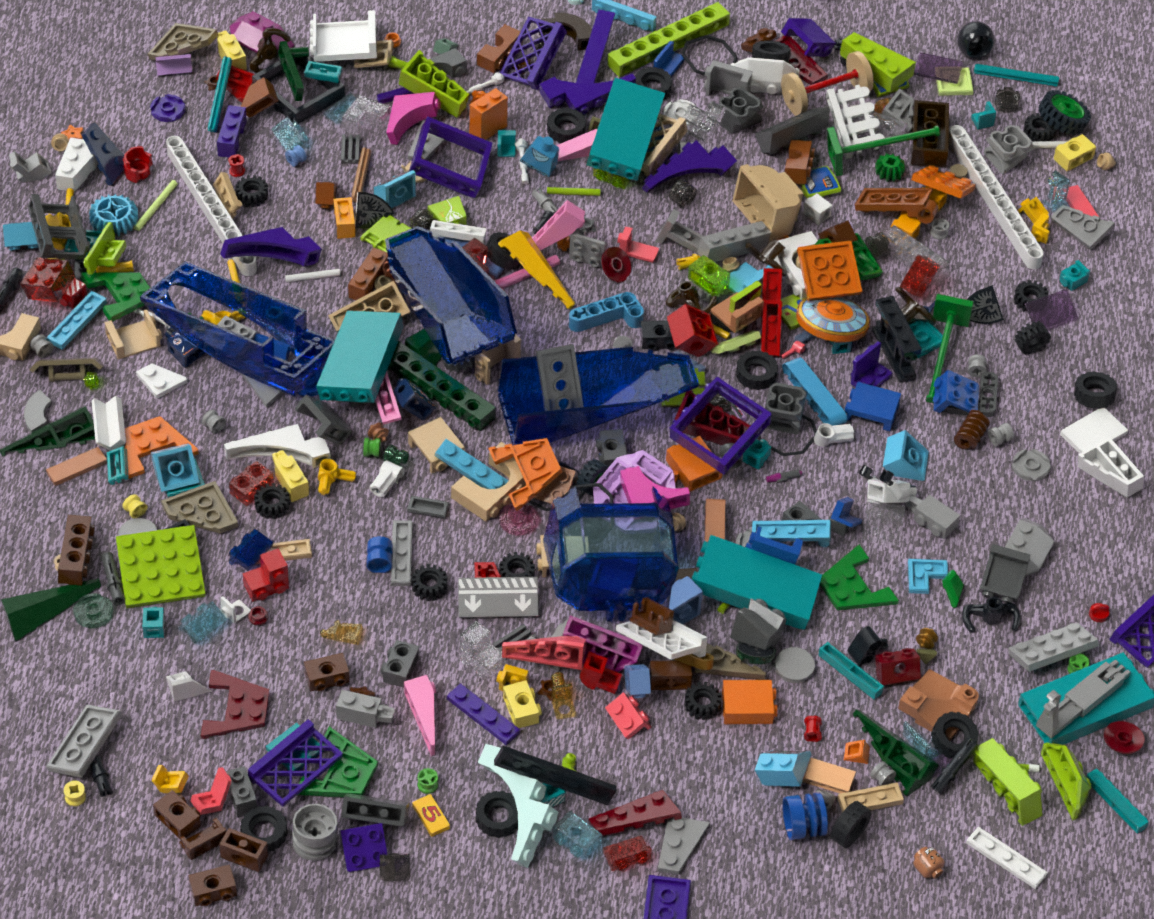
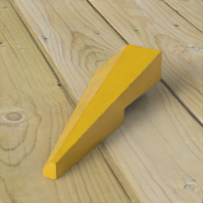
(530, 257)

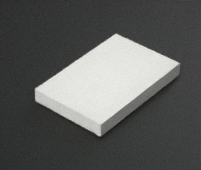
(1093, 429)

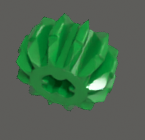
(890, 167)

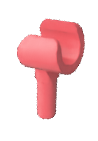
(796, 347)

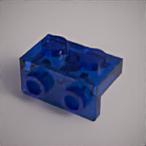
(250, 549)

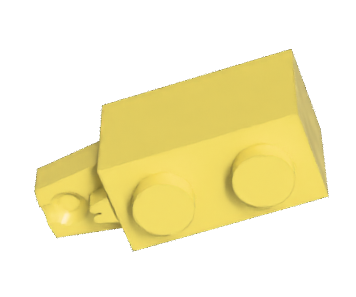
(229, 47)
(290, 476)

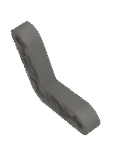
(982, 399)

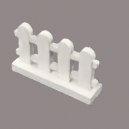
(848, 113)

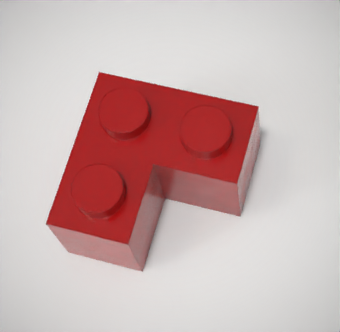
(269, 578)

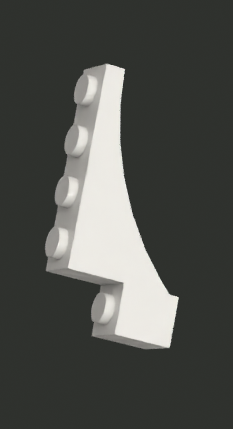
(286, 439)

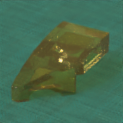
(343, 632)

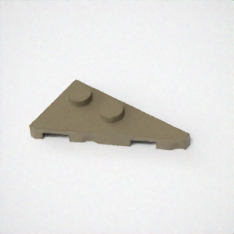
(730, 665)

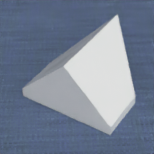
(184, 687)

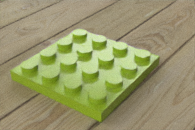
(160, 566)

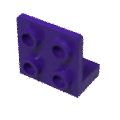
(868, 369)
(363, 846)

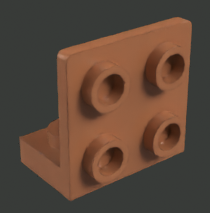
(740, 317)
(558, 486)

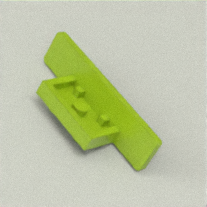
(105, 250)

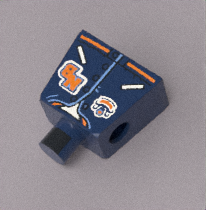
(181, 348)
(406, 394)

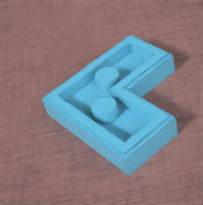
(921, 570)

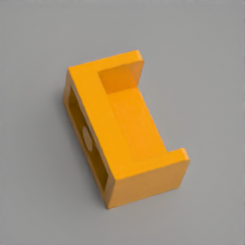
(344, 217)

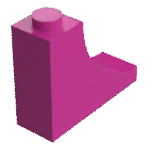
(410, 110)
(639, 489)

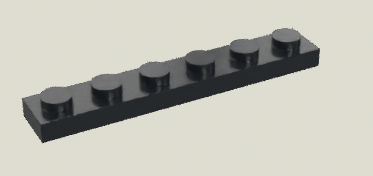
(555, 775)

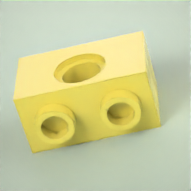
(1074, 152)
(519, 694)

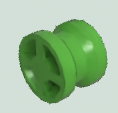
(371, 447)
(1080, 660)
(430, 776)

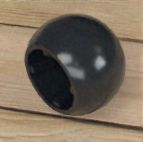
(975, 39)

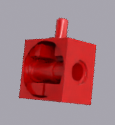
(692, 330)

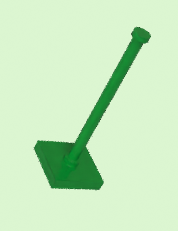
(836, 151)
(951, 311)

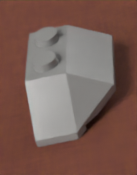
(1031, 539)

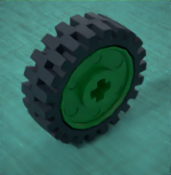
(1064, 112)

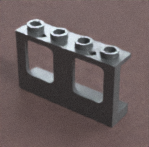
(45, 233)

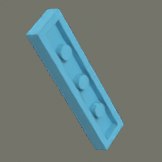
(626, 14)
(76, 320)
(469, 466)

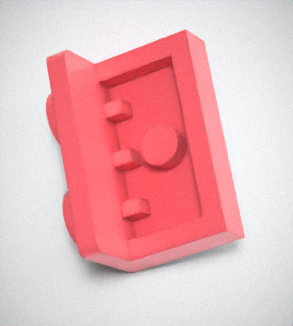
(627, 715)

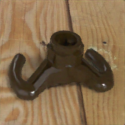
(267, 48)
(770, 254)
(688, 294)
(913, 311)

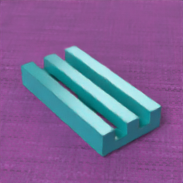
(323, 71)
(121, 465)

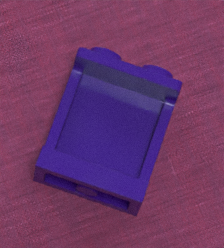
(817, 40)

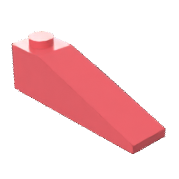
(555, 651)

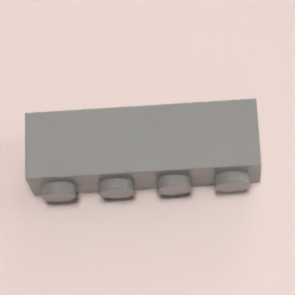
(733, 241)

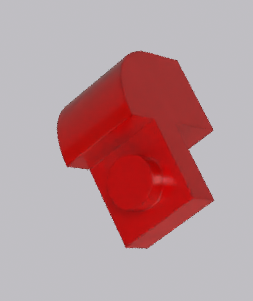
(596, 675)

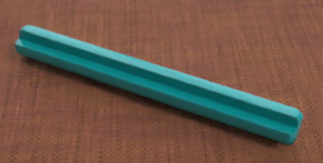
(1016, 75)
(219, 94)

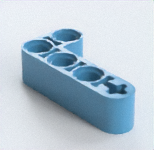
(607, 310)

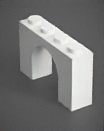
(788, 259)

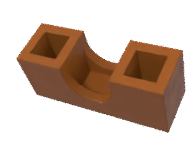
(492, 57)
(800, 161)
(364, 278)

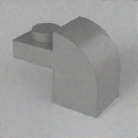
(29, 169)

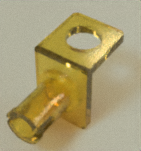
(562, 696)

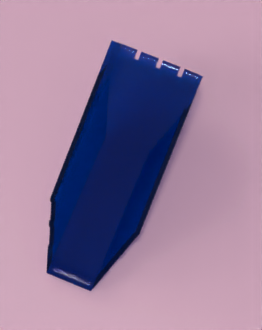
(450, 294)
(611, 386)

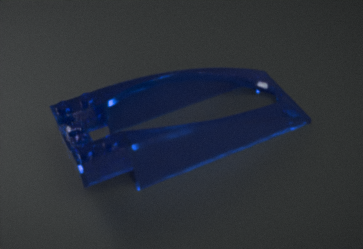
(238, 352)

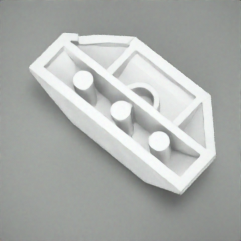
(766, 73)

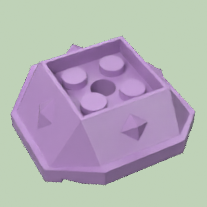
(650, 467)

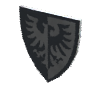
(370, 210)
(985, 306)

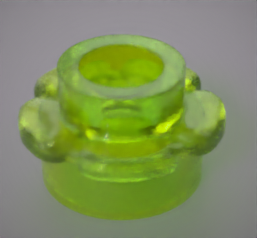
(91, 380)

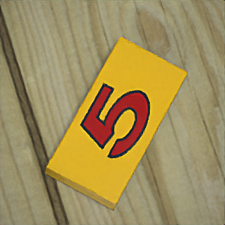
(431, 815)

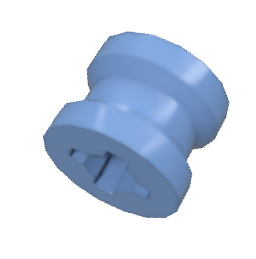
(296, 155)

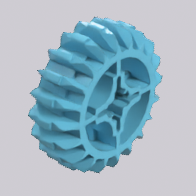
(114, 209)

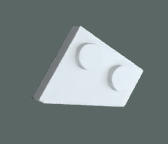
(160, 380)

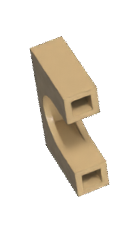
(17, 341)
(488, 502)

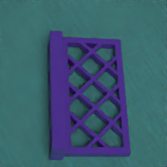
(544, 55)
(1132, 624)
(280, 754)

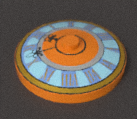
(833, 319)

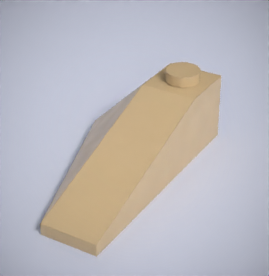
(381, 300)

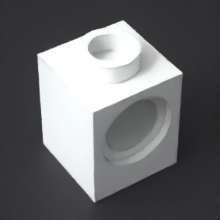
(817, 209)

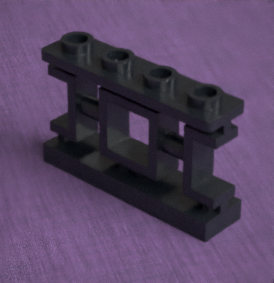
(896, 338)

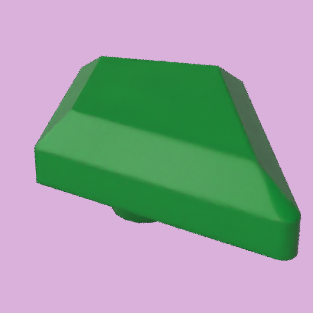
(953, 587)

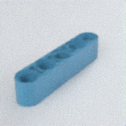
(817, 394)

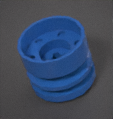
(809, 816)

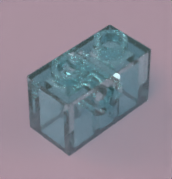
(577, 835)

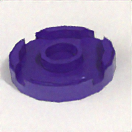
(172, 110)

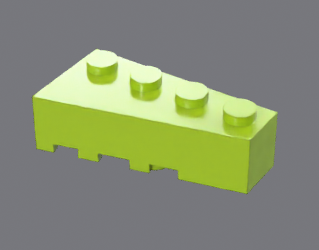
(887, 66)
(423, 77)
(1009, 780)

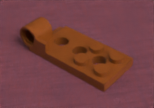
(912, 200)

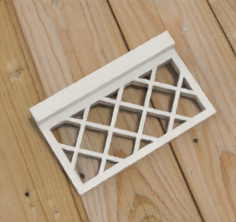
(680, 641)

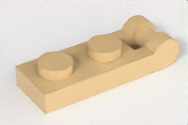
(227, 194)

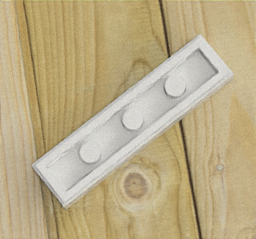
(1006, 857)

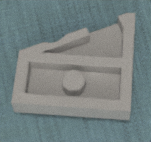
(900, 108)

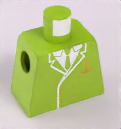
(449, 211)

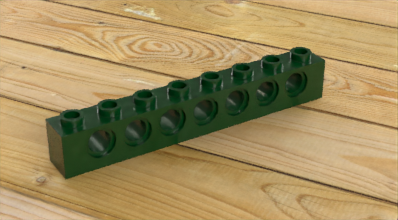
(442, 387)

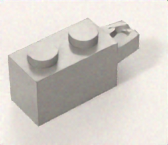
(933, 515)
(362, 709)

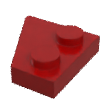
(238, 82)

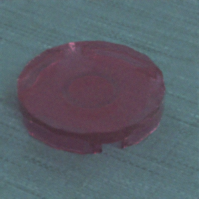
(520, 521)

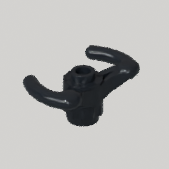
(991, 613)

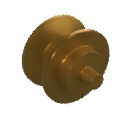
(927, 638)

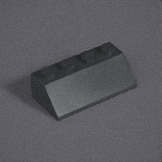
(793, 129)

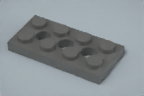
(568, 373)

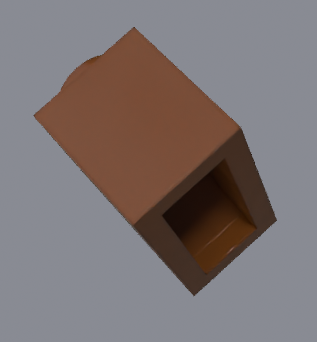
(259, 97)
(325, 193)

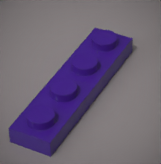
(483, 714)

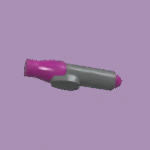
(782, 477)

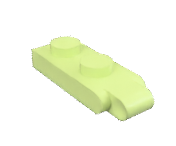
(733, 344)

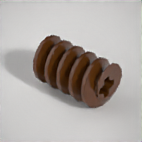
(971, 430)

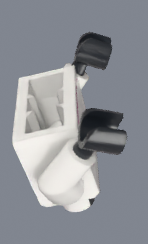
(886, 489)

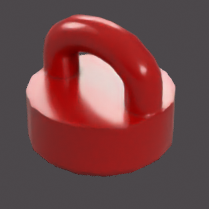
(1099, 612)

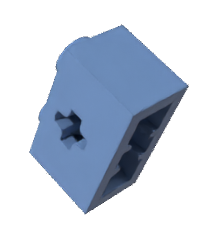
(637, 680)

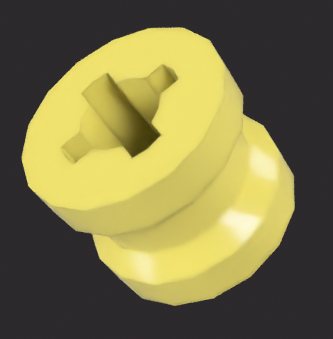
(134, 506)
(77, 798)

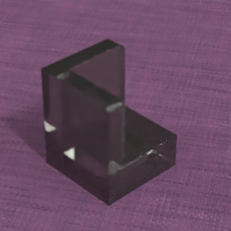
(394, 866)

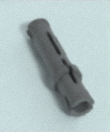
(116, 594)

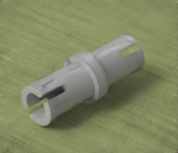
(544, 201)

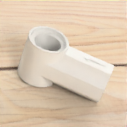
(834, 434)
(388, 475)

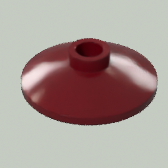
(616, 264)
(1123, 737)

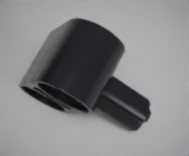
(866, 646)

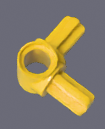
(216, 317)
(329, 473)

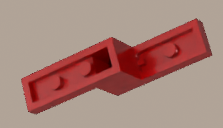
(771, 311)

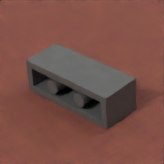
(375, 809)

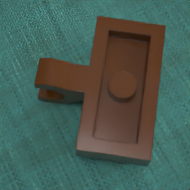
(763, 35)

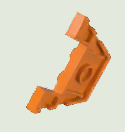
(150, 437)
(536, 464)

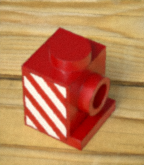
(74, 294)

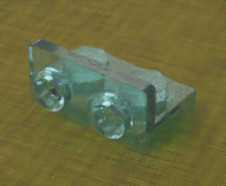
(289, 134)
(203, 622)

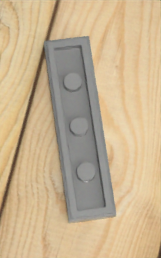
(401, 553)

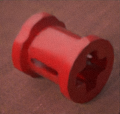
(236, 162)
(813, 728)

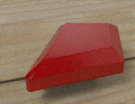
(485, 569)

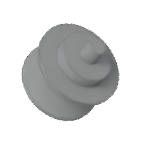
(622, 341)

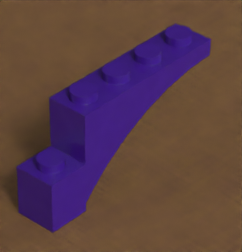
(577, 95)
(690, 161)
(274, 244)

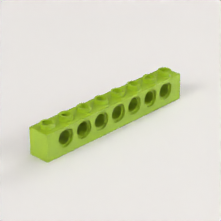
(649, 47)

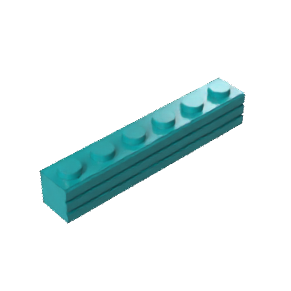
(850, 670)
(1117, 801)

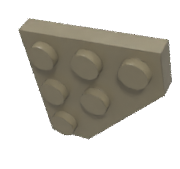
(182, 40)
(202, 507)

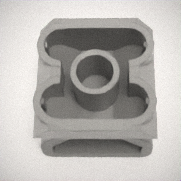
(1008, 148)

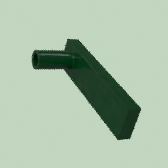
(286, 58)

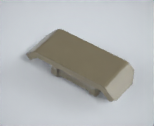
(67, 361)

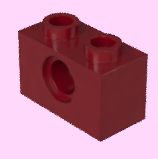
(906, 671)

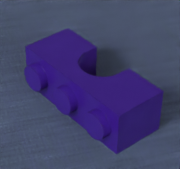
(232, 126)

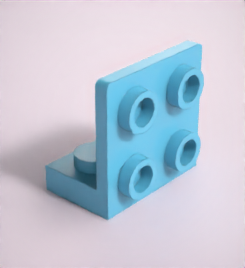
(745, 276)

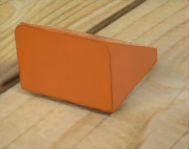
(857, 751)

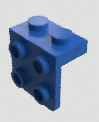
(955, 390)

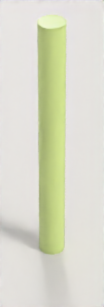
(157, 203)

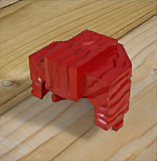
(137, 164)

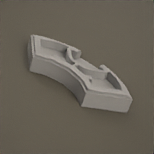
(35, 411)

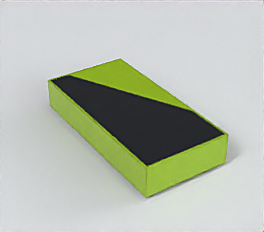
(744, 296)

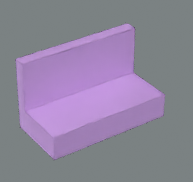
(173, 64)

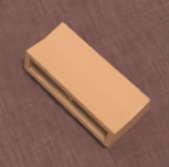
(829, 776)

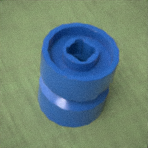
(379, 554)

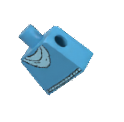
(541, 155)

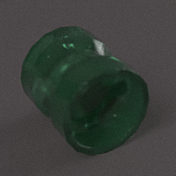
(395, 455)

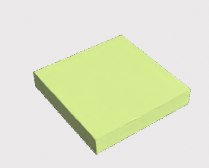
(963, 87)

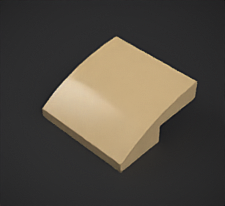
(384, 54)

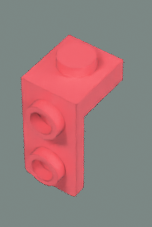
(636, 249)
(213, 800)

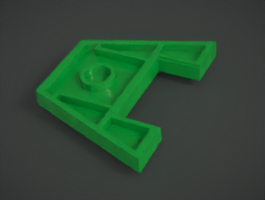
(866, 263)
(123, 286)
(846, 587)
(348, 775)

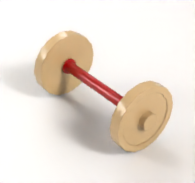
(795, 93)

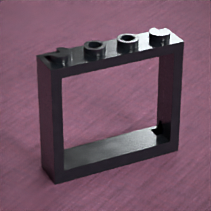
(335, 92)

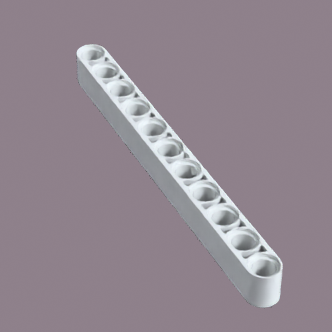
(995, 197)
(207, 199)

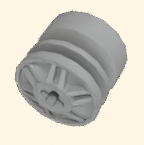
(314, 832)

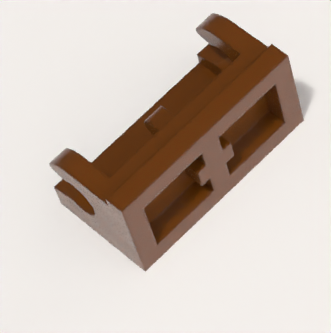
(652, 617)
(670, 675)
(204, 840)

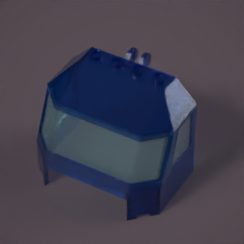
(611, 553)

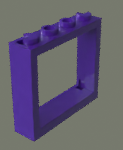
(445, 176)
(762, 421)

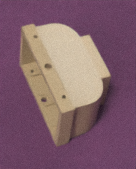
(769, 198)

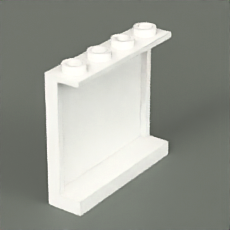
(343, 39)

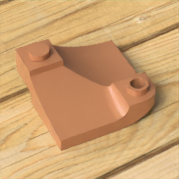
(935, 696)

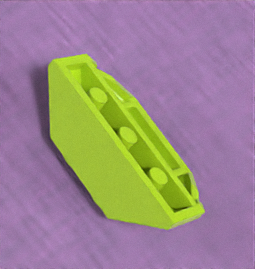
(1067, 776)

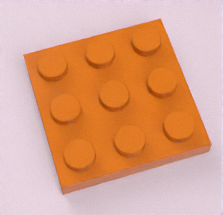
(943, 181)
(829, 270)

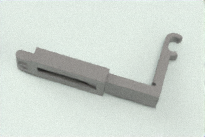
(1081, 698)

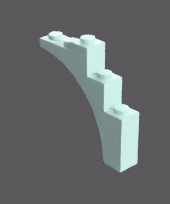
(532, 814)

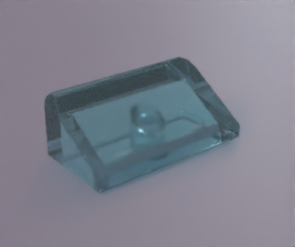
(338, 110)
(918, 741)

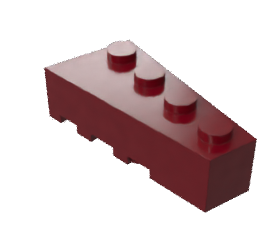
(713, 423)

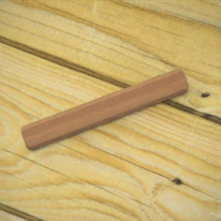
(361, 173)

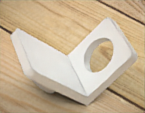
(229, 609)

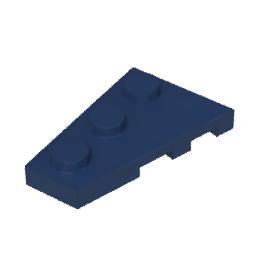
(105, 151)

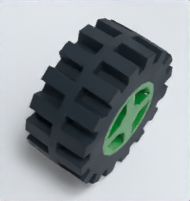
(591, 474)

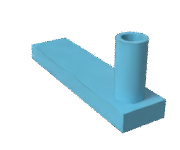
(790, 529)

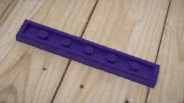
(596, 47)

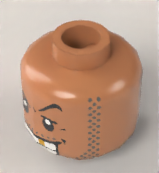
(929, 862)

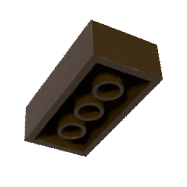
(930, 149)

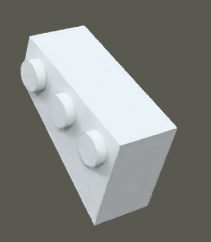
(75, 165)
(1112, 467)

